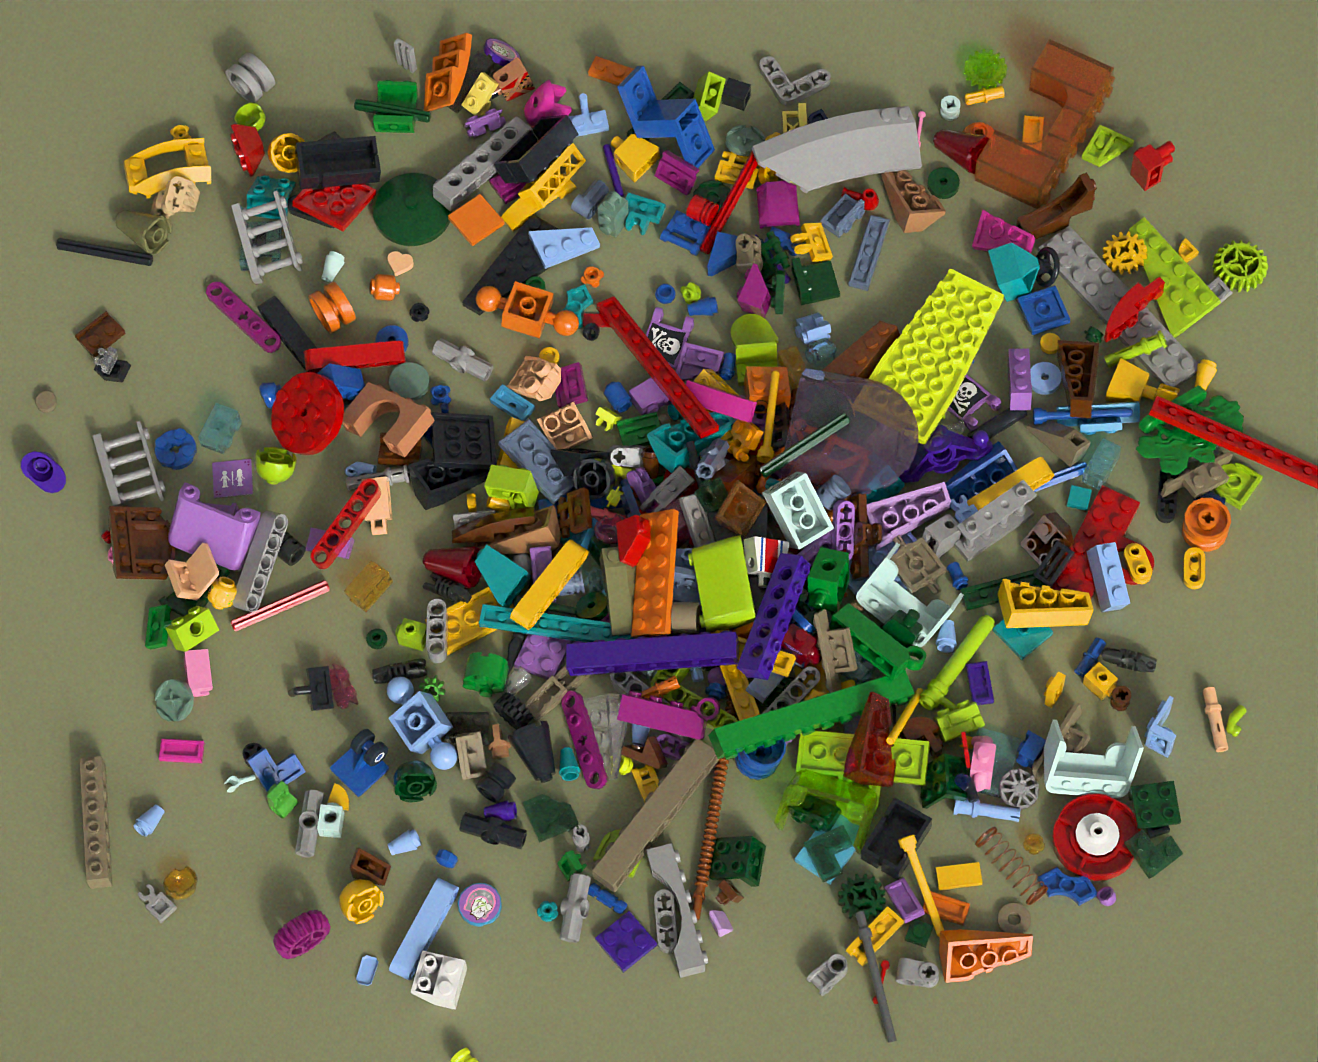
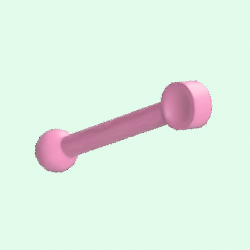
(921, 115)

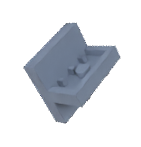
(685, 586)

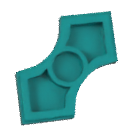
(578, 301)

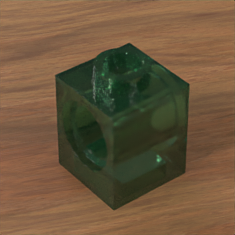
(711, 494)

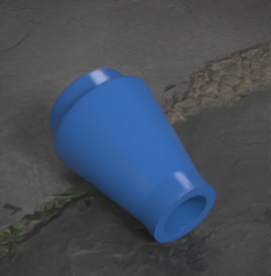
(705, 307)

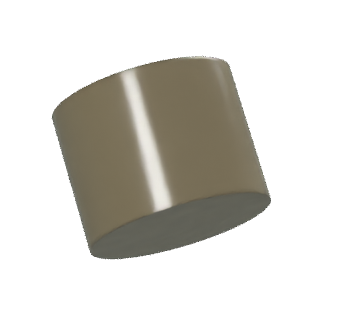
(685, 617)

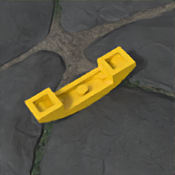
(521, 210)

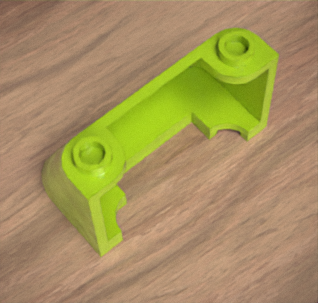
(723, 584)

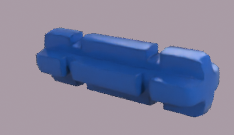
(607, 898)

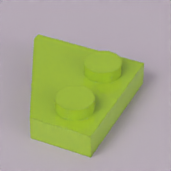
(1105, 146)

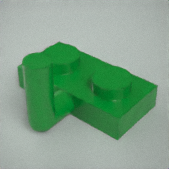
(156, 627)

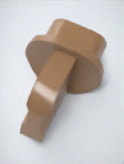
(499, 746)

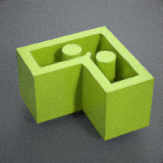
(513, 485)

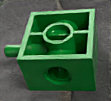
(828, 579)

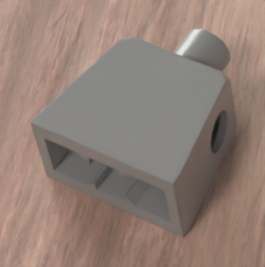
(942, 534)

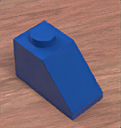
(723, 253)

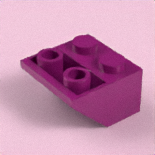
(754, 295)

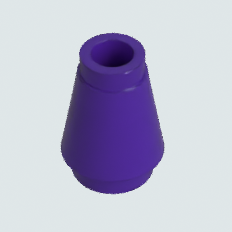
(504, 810)

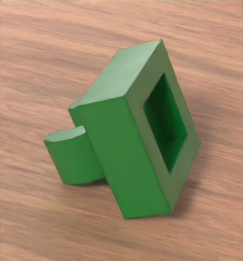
(570, 864)

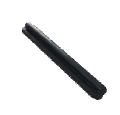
(104, 251)

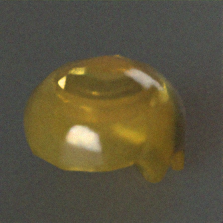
(180, 883)

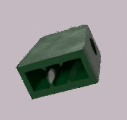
(904, 627)

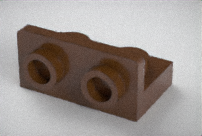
(390, 458)

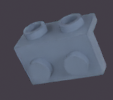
(842, 215)

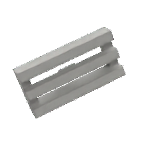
(404, 56)

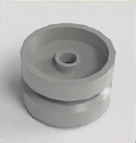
(250, 77)

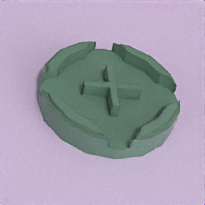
(741, 139)
(409, 380)
(174, 700)

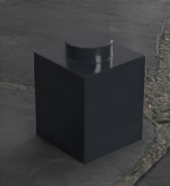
(736, 94)

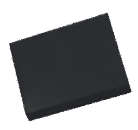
(571, 458)

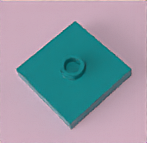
(1022, 640)

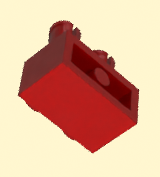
(1149, 164)

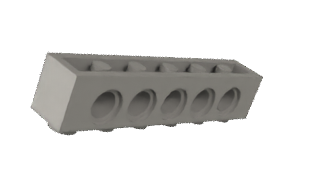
(478, 166)

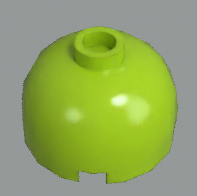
(274, 464)

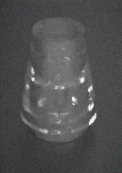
(517, 680)

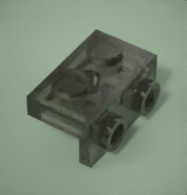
(468, 722)

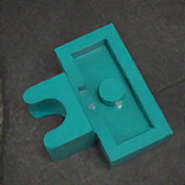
(643, 211)

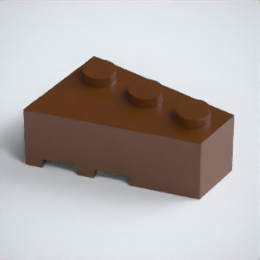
(745, 472)

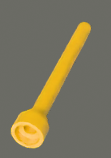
(766, 452)
(909, 844)

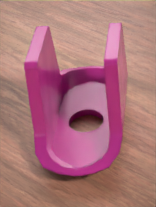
(546, 98)

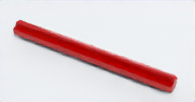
(729, 204)

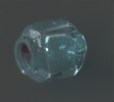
(820, 352)

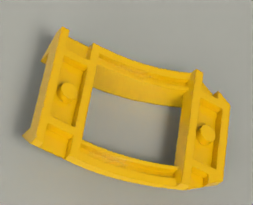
(196, 170)

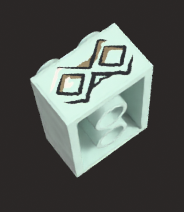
(798, 510)

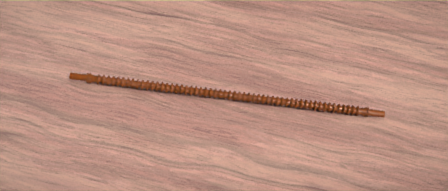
(699, 894)

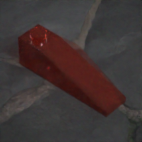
(869, 754)

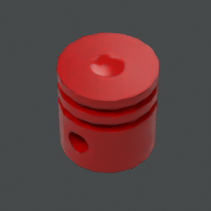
(702, 210)

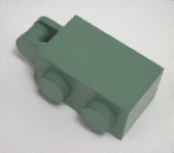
(612, 214)

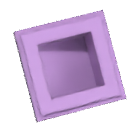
(720, 922)

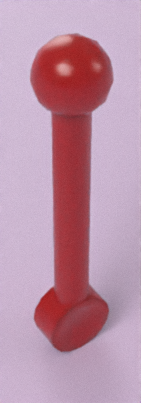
(884, 965)

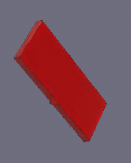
(594, 318)

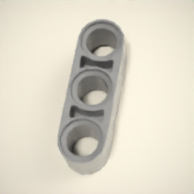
(435, 621)

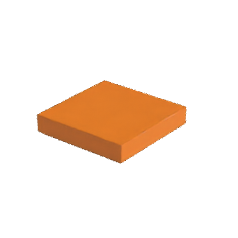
(476, 220)

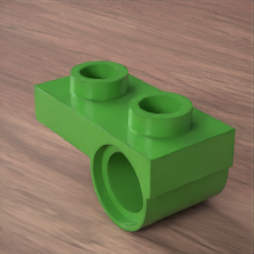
(280, 799)

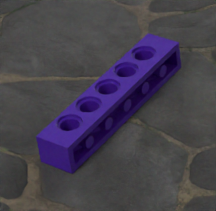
(774, 616)

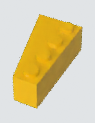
(1042, 606)

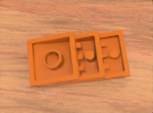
(447, 72)

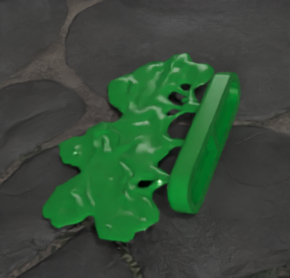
(1180, 444)

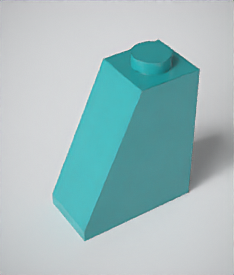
(502, 575)

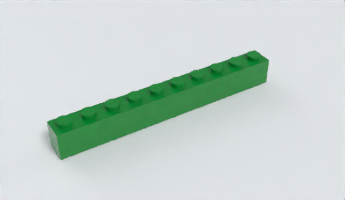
(806, 716)

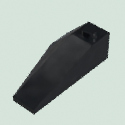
(439, 485)

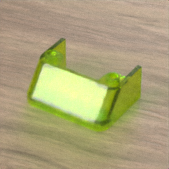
(859, 798)

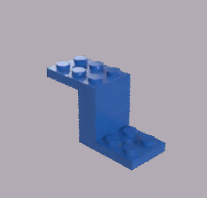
(665, 117)

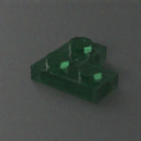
(823, 851)
(1150, 857)

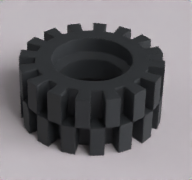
(513, 711)

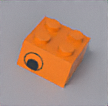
(757, 386)

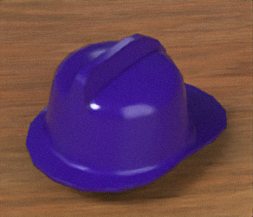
(43, 471)

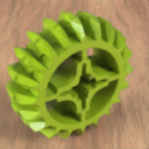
(1244, 260)

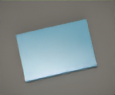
(842, 857)

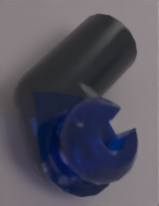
(967, 784)

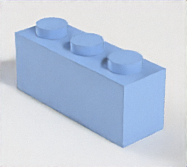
(1108, 577)

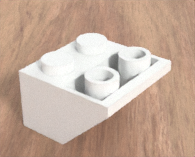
(439, 979)

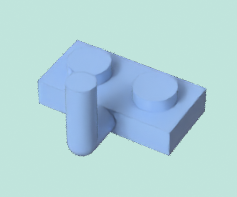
(588, 122)

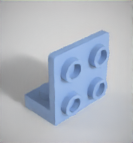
(1160, 738)

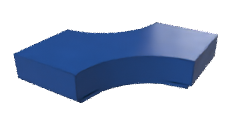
(1076, 888)

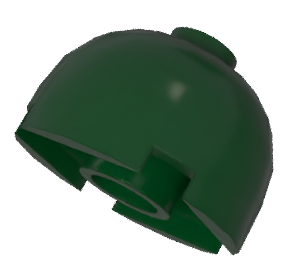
(414, 781)

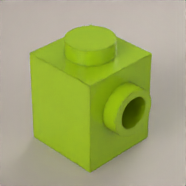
(411, 634)

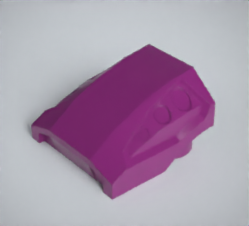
(777, 204)

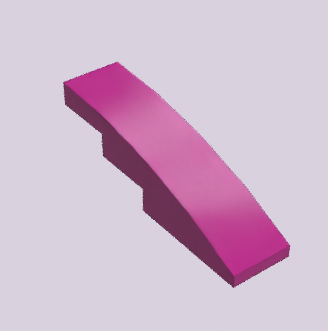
(723, 402)

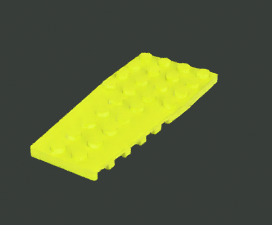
(938, 348)

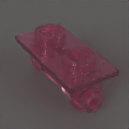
(346, 692)

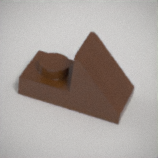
(650, 754)

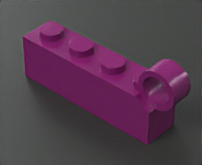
(666, 716)

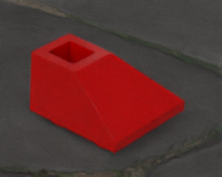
(248, 147)

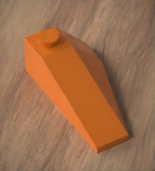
(975, 951)

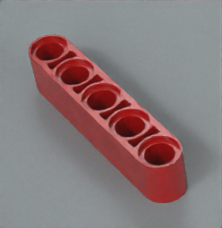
(356, 355)
(346, 513)

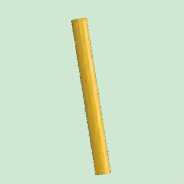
(904, 717)

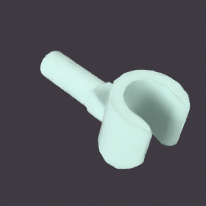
(238, 781)

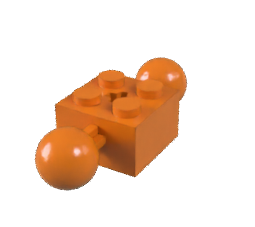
(527, 310)

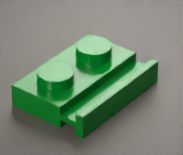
(635, 429)

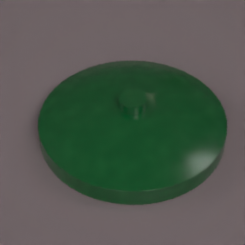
(408, 212)

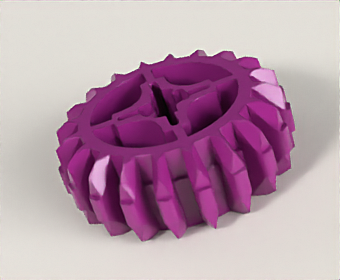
(301, 934)

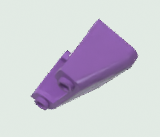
(226, 534)

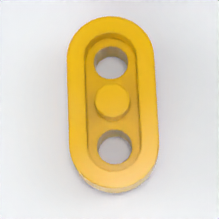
(1137, 562)
(1194, 569)

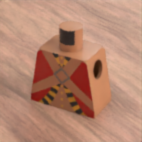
(512, 81)

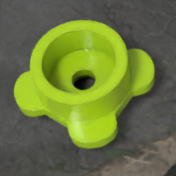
(691, 292)

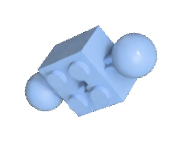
(421, 723)

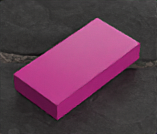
(181, 750)

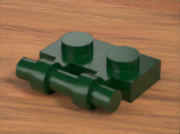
(770, 264)

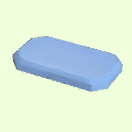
(367, 970)

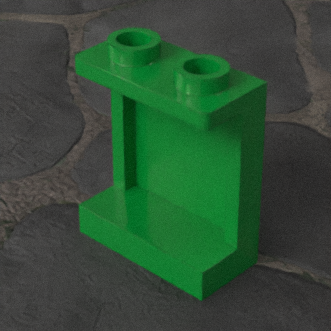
(398, 94)

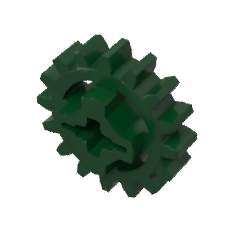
(854, 892)

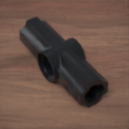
(493, 830)

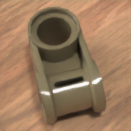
(748, 253)

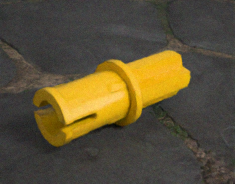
(984, 95)

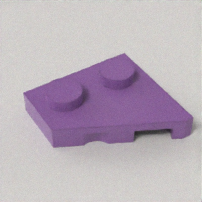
(695, 359)

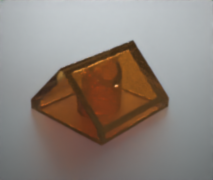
(740, 509)

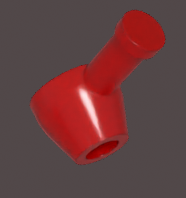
(870, 202)

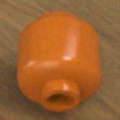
(384, 287)

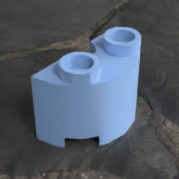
(812, 328)

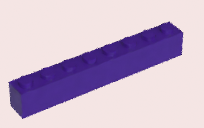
(652, 653)

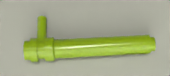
(938, 687)

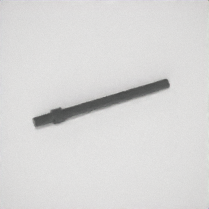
(865, 935)

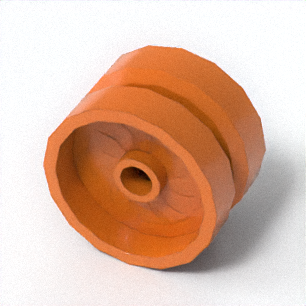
(332, 307)
(1206, 524)

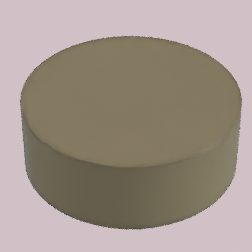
(46, 402)

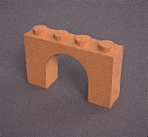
(376, 401)

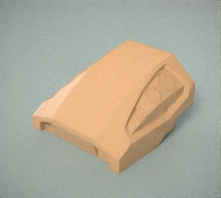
(536, 378)
(565, 427)

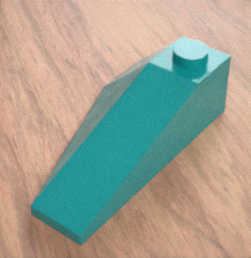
(669, 441)

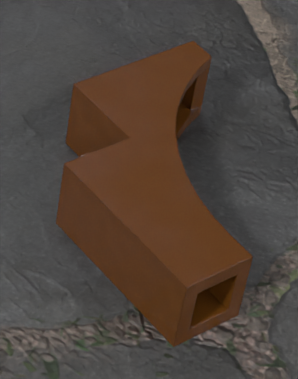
(1057, 213)

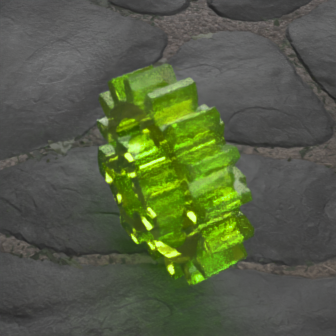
(978, 63)

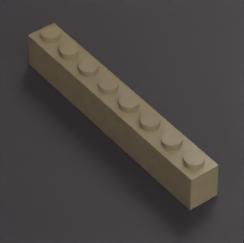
(655, 815)

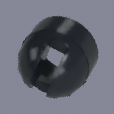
(588, 329)

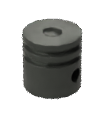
(291, 550)

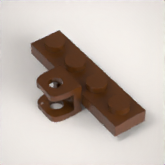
(864, 536)

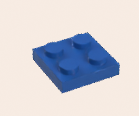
(1043, 310)

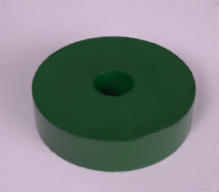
(943, 175)
(592, 606)

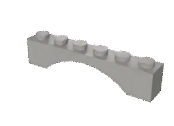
(664, 868)

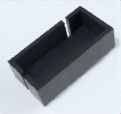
(529, 156)
(337, 162)

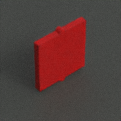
(966, 752)

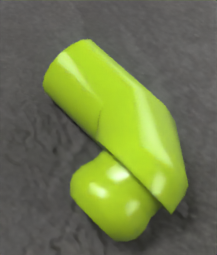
(1233, 719)

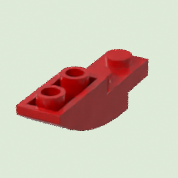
(1127, 309)

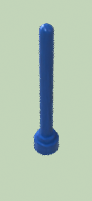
(1041, 416)

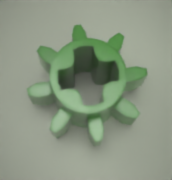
(435, 683)

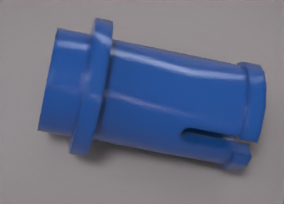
(727, 370)
(957, 576)

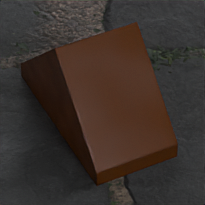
(369, 867)

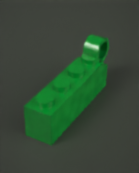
(876, 644)

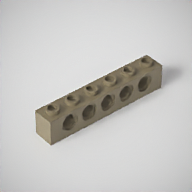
(95, 822)

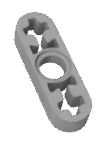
(670, 906)

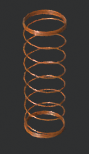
(1045, 887)

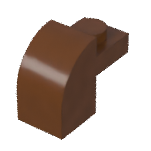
(924, 730)

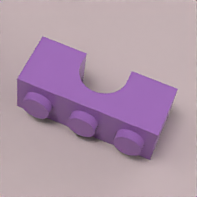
(1020, 379)

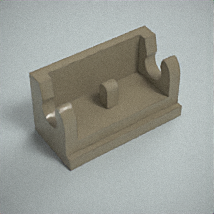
(471, 755)

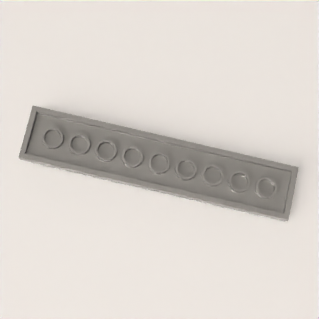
(1103, 291)

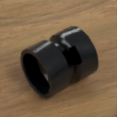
(494, 785)

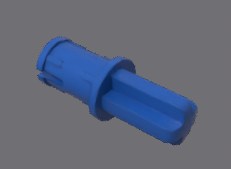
(1090, 657)

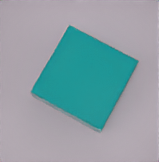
(1079, 498)

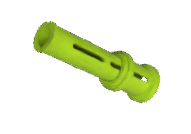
(1145, 346)

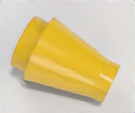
(1205, 372)

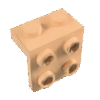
(193, 577)

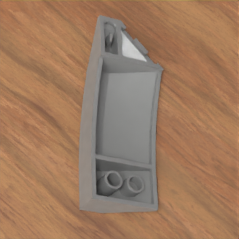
(843, 148)

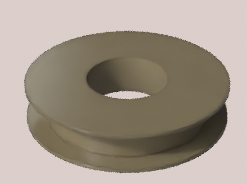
(1014, 909)

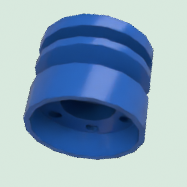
(761, 766)

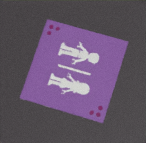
(232, 478)

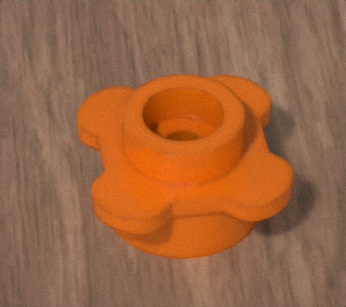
(592, 271)

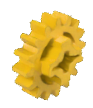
(1125, 253)

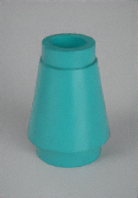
(568, 765)

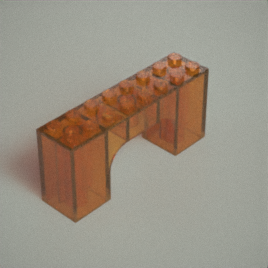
(1033, 169)

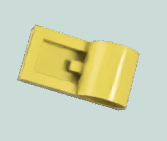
(478, 98)

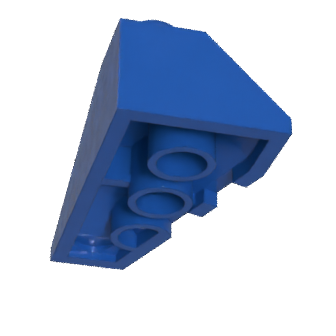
(981, 474)

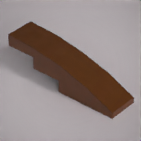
(485, 527)

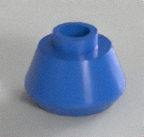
(269, 392)

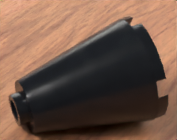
(535, 750)

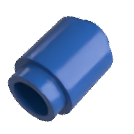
(618, 396)

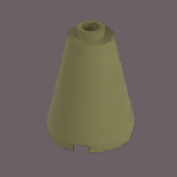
(145, 229)

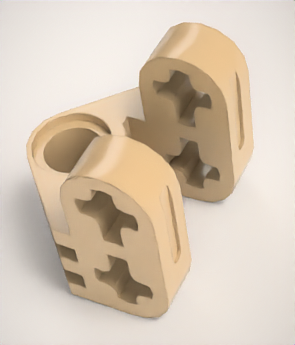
(175, 199)

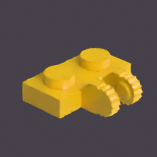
(815, 241)

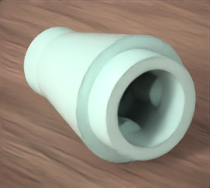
(332, 266)

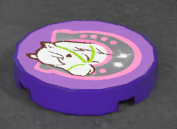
(500, 51)

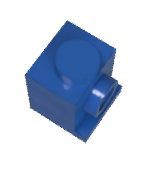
(1030, 749)

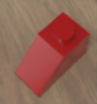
(633, 539)

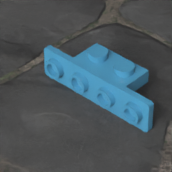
(1108, 425)

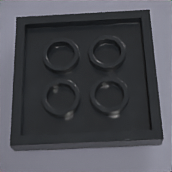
(463, 441)

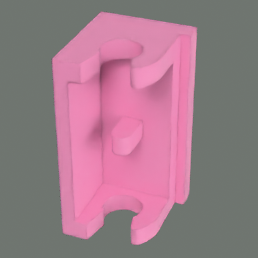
(198, 671)

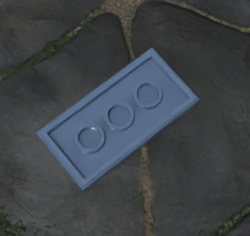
(532, 451)

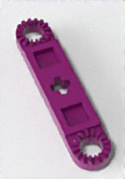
(253, 326)
(587, 753)

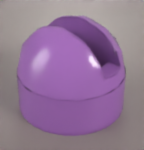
(1106, 896)

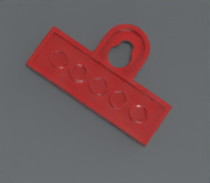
(1103, 524)

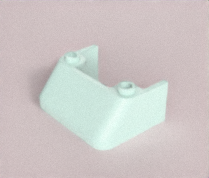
(885, 597)
(1090, 773)

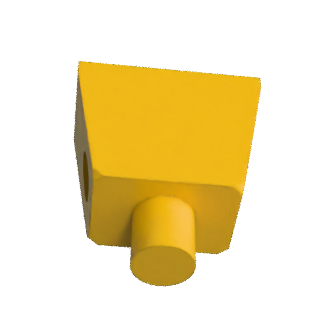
(634, 155)
(1129, 384)

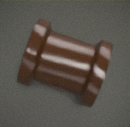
(1125, 694)

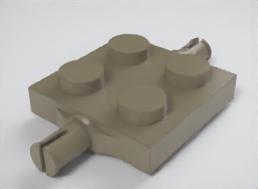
(917, 565)

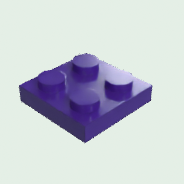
(626, 941)

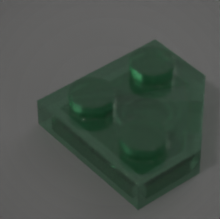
(549, 816)

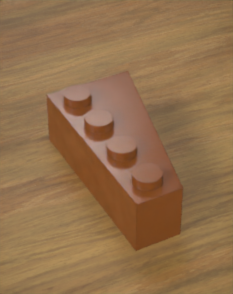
(866, 352)

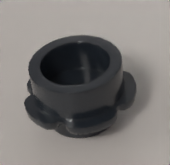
(415, 309)

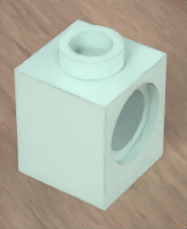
(334, 828)

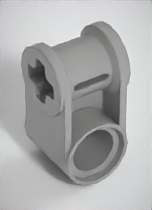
(630, 455)
(914, 973)
(825, 977)

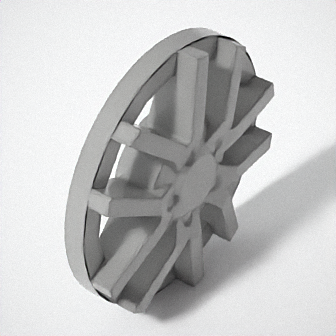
(1018, 789)

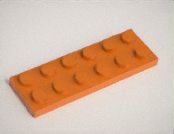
(656, 577)

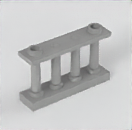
(252, 251)
(115, 481)
(995, 520)

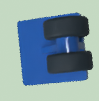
(361, 763)

